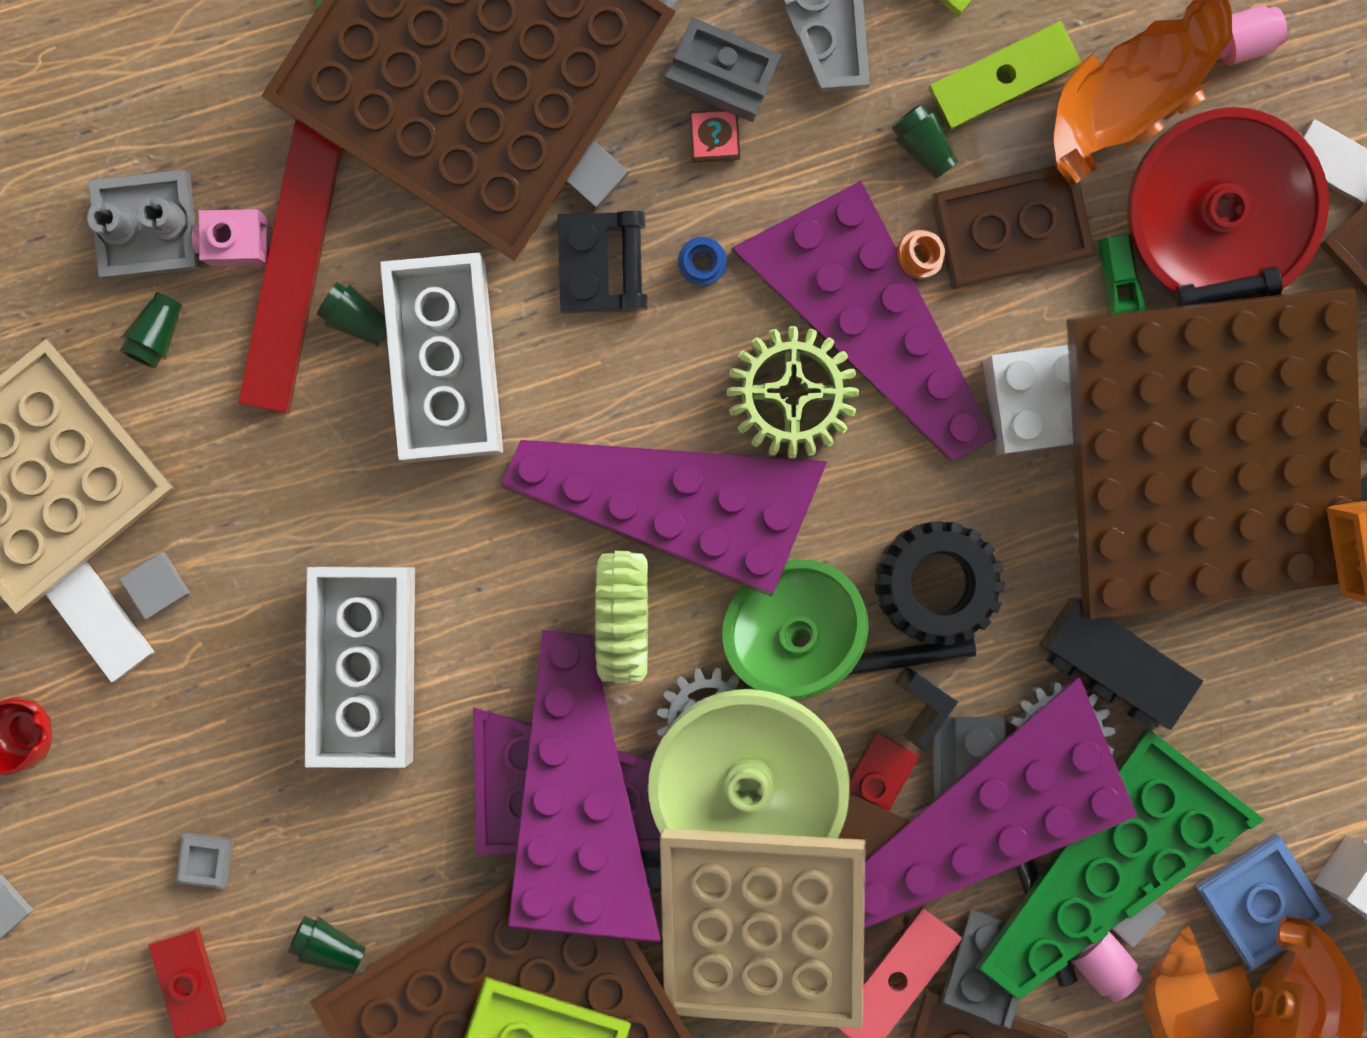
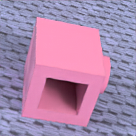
(231, 237)

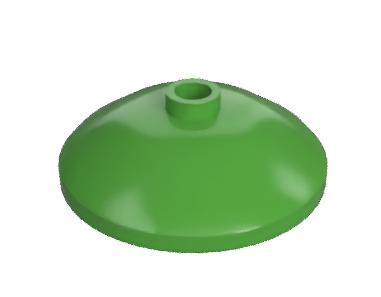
(809, 602)

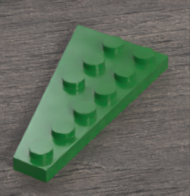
(1118, 870)

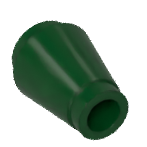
(925, 140)
(352, 314)
(152, 331)
(325, 946)

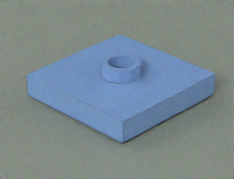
(1254, 894)

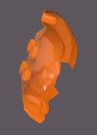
(1138, 86)
(1308, 988)
(1191, 1005)

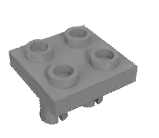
(143, 224)

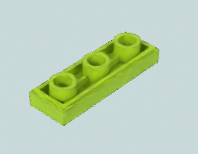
(1027, 62)

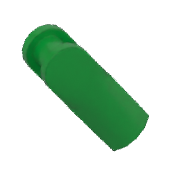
(1120, 271)

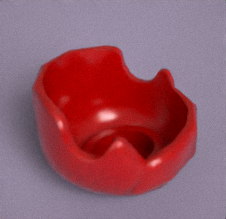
(23, 735)

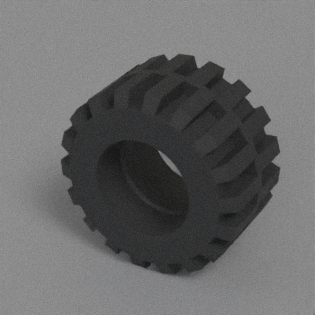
(980, 592)

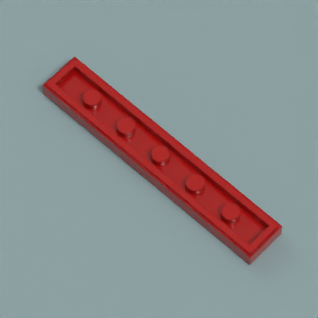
(290, 271)

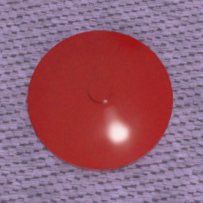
(1227, 200)

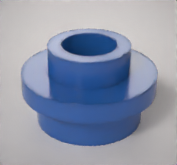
(705, 246)

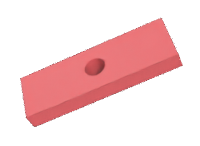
(918, 955)

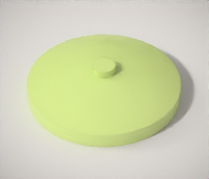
(749, 768)

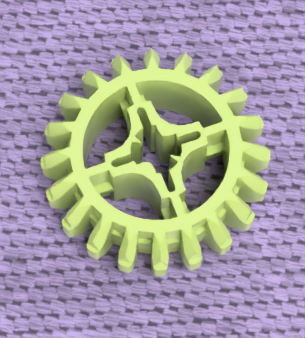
(792, 351)
(622, 617)

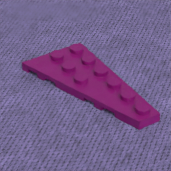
(848, 286)
(699, 507)
(500, 776)
(1017, 802)
(577, 832)

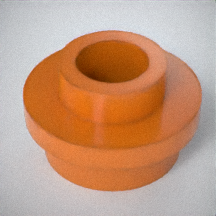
(930, 248)

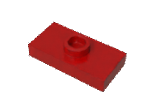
(882, 771)
(187, 982)

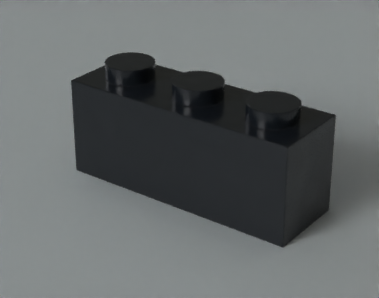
(1120, 666)

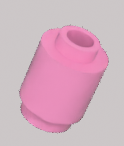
(1255, 34)
(1108, 968)

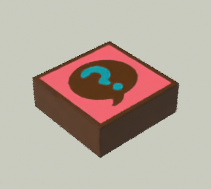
(714, 136)

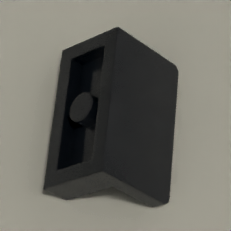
(935, 712)

